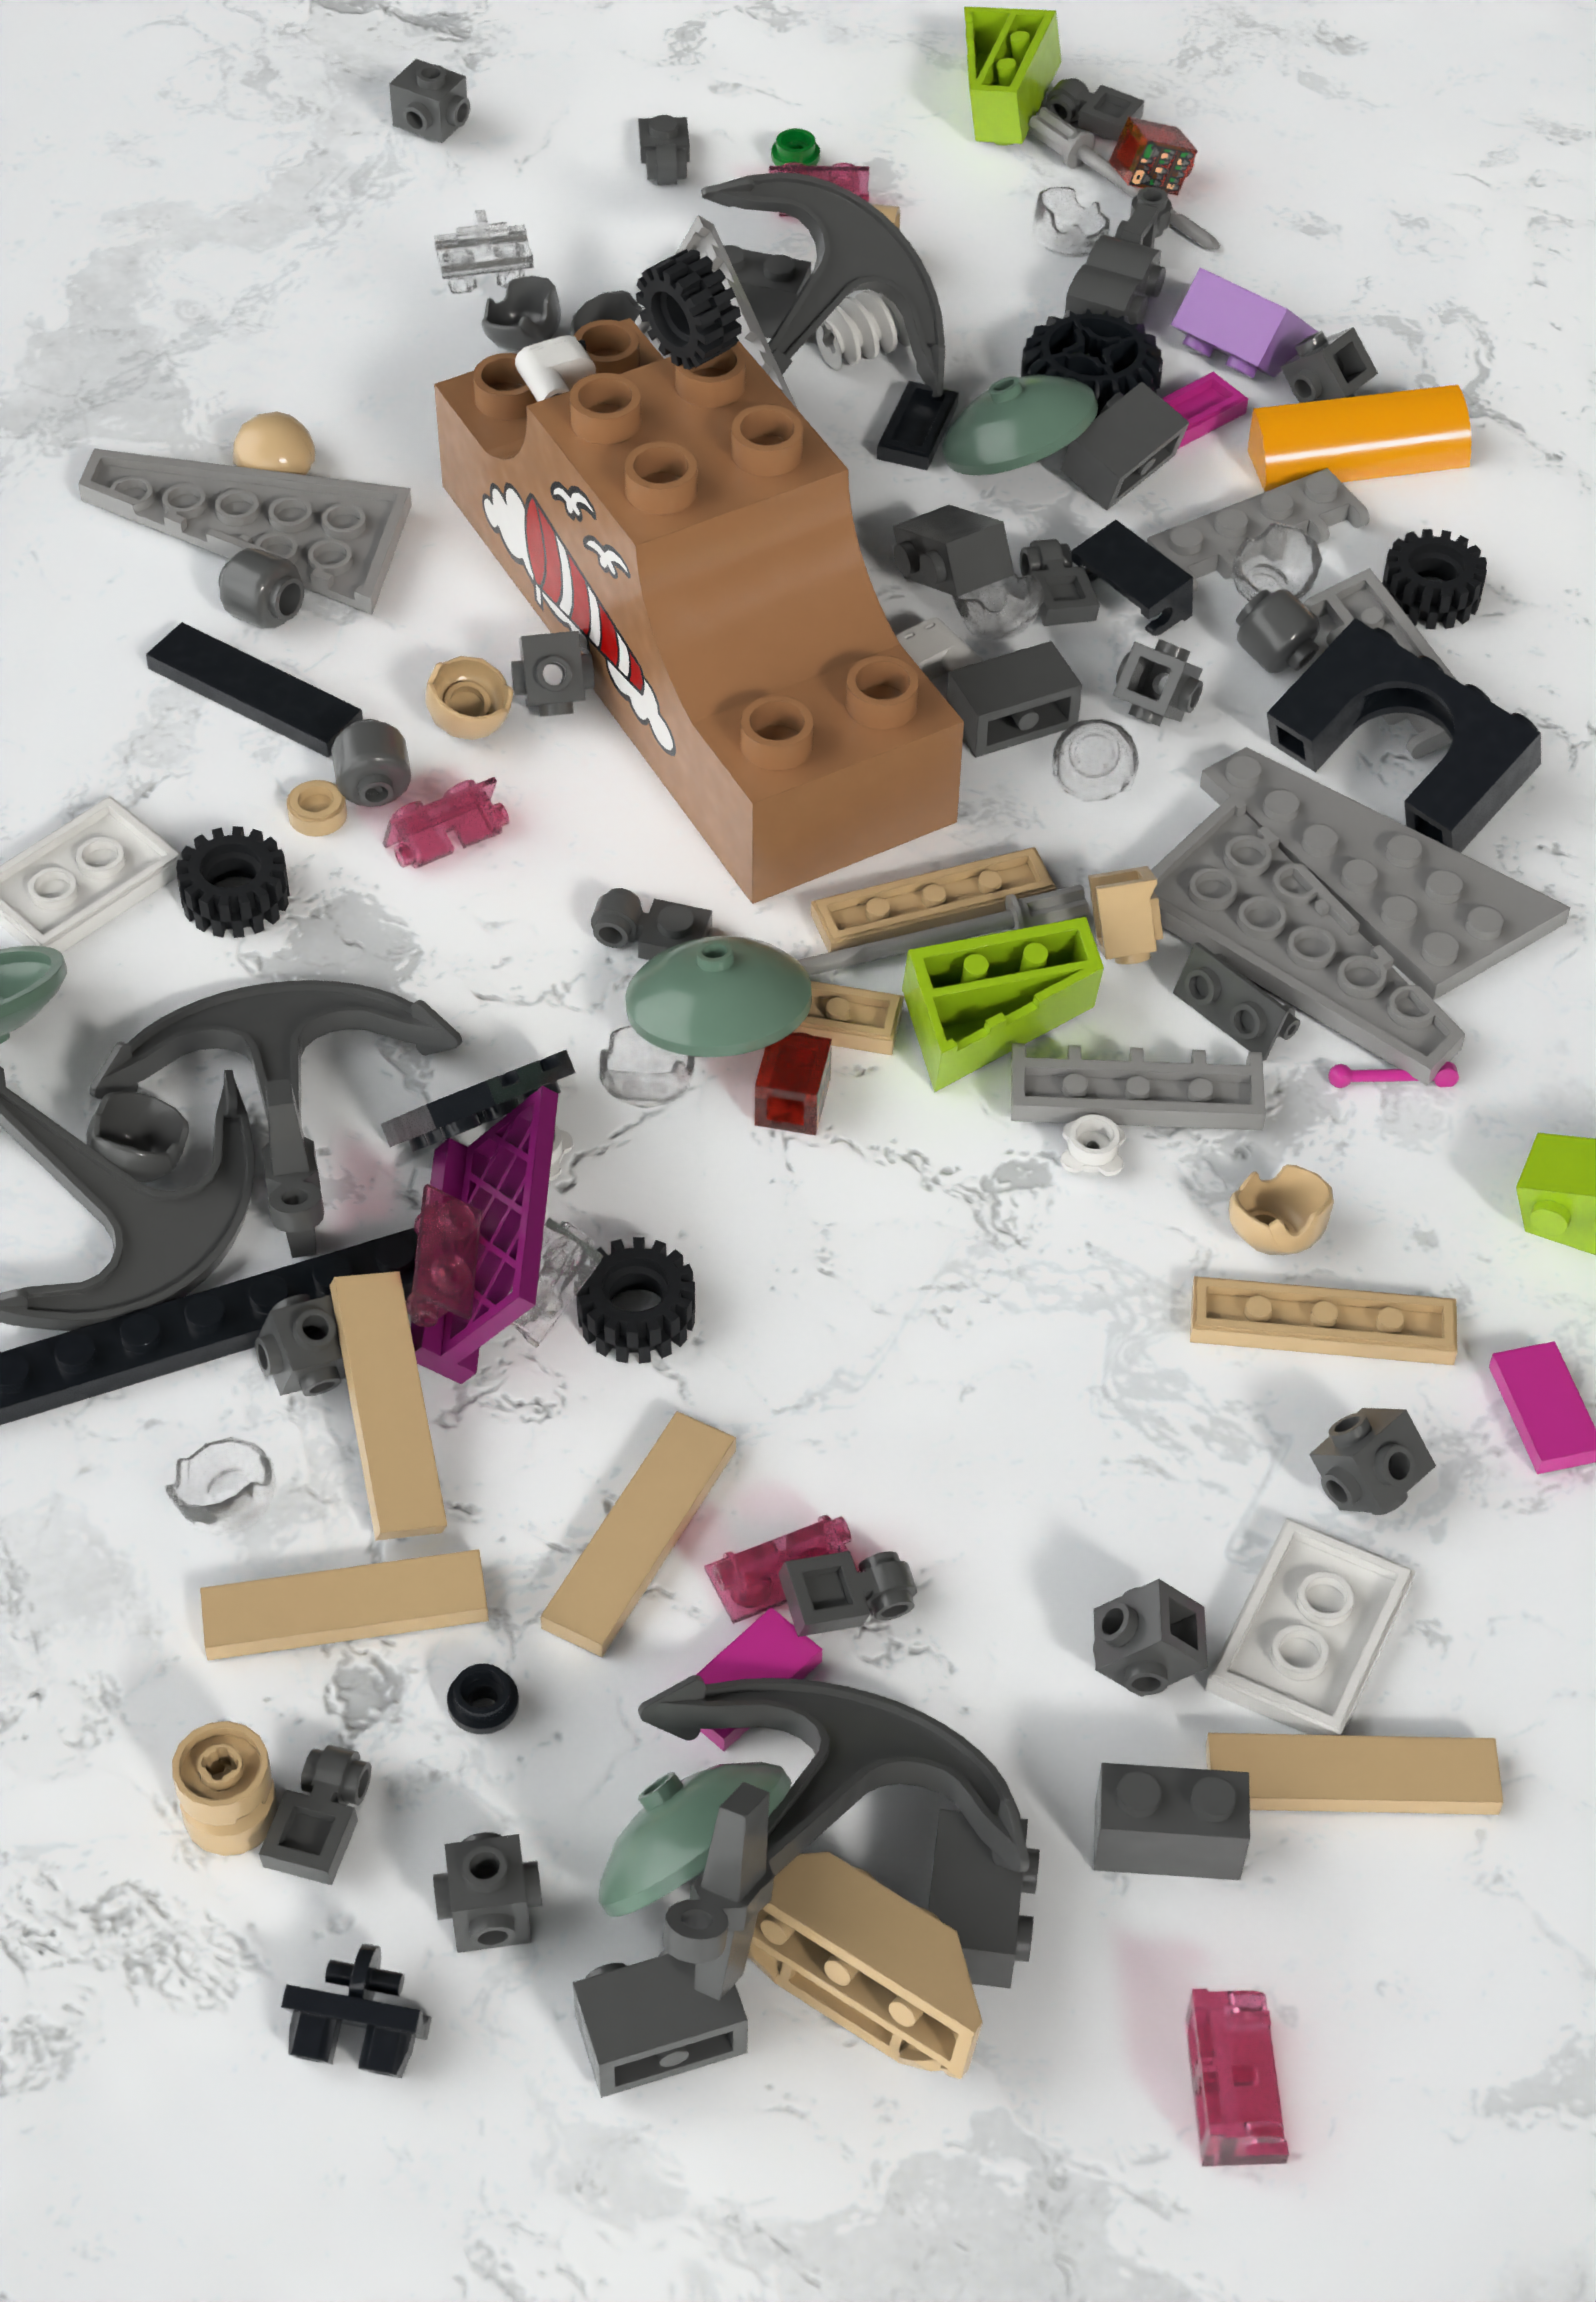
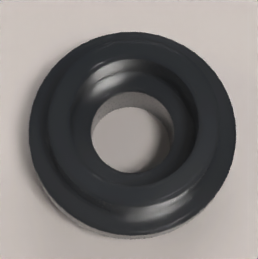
(482, 1682)

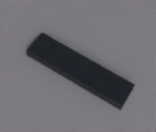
(252, 688)

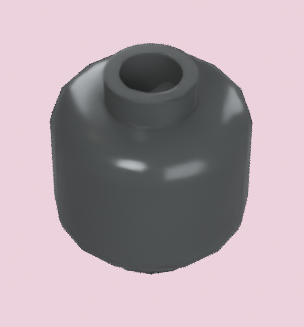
(261, 588)
(1278, 631)
(372, 760)

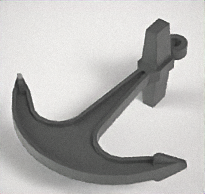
(854, 252)
(272, 1030)
(159, 1237)
(858, 1747)

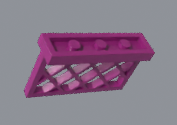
(513, 1205)

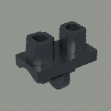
(388, 2027)

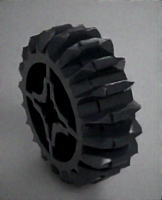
(1095, 351)

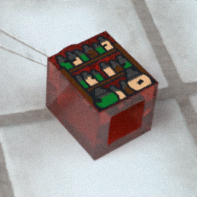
(1153, 155)
(793, 1083)

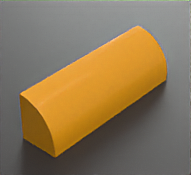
(1362, 436)

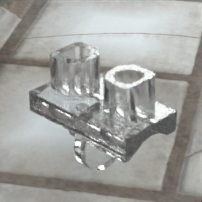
(483, 250)
(564, 1269)

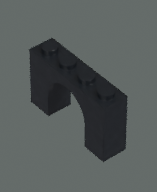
(1373, 676)

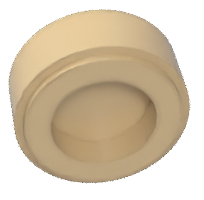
(316, 808)

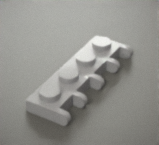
(1213, 539)
(1373, 605)
(1138, 1090)

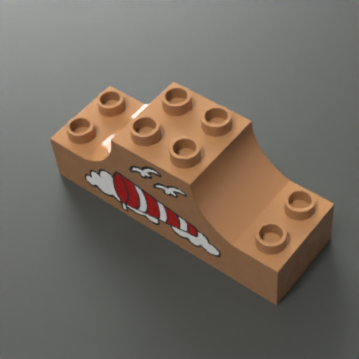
(719, 598)

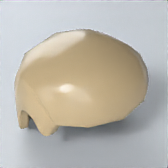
(275, 444)
(468, 697)
(1282, 1212)

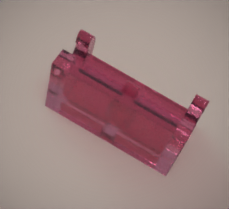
(1234, 2079)

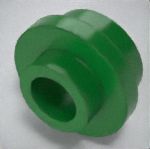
(795, 146)

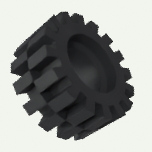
(688, 309)
(1437, 558)
(239, 905)
(643, 1329)

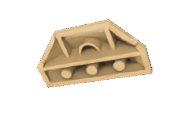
(869, 1963)

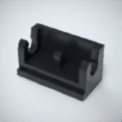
(1138, 574)

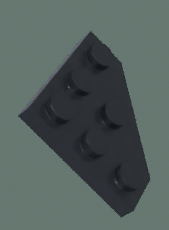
(476, 1103)

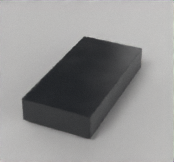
(917, 426)

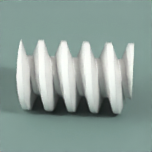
(861, 326)

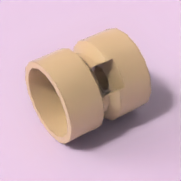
(225, 1787)

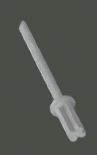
(1078, 149)
(1019, 914)

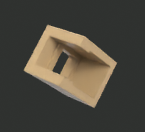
(1126, 914)

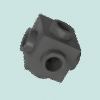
(429, 100)
(1328, 367)
(552, 649)
(1140, 677)
(301, 1346)
(1372, 1460)
(1150, 1638)
(487, 1891)

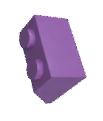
(1238, 324)

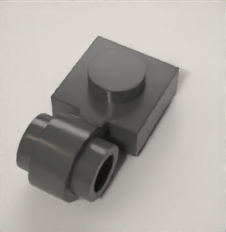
(1099, 112)
(664, 148)
(1148, 217)
(1066, 588)
(621, 920)
(831, 1595)
(315, 1830)

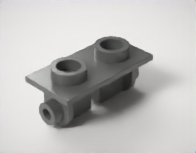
(1234, 1002)

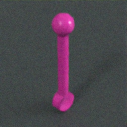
(1341, 1075)

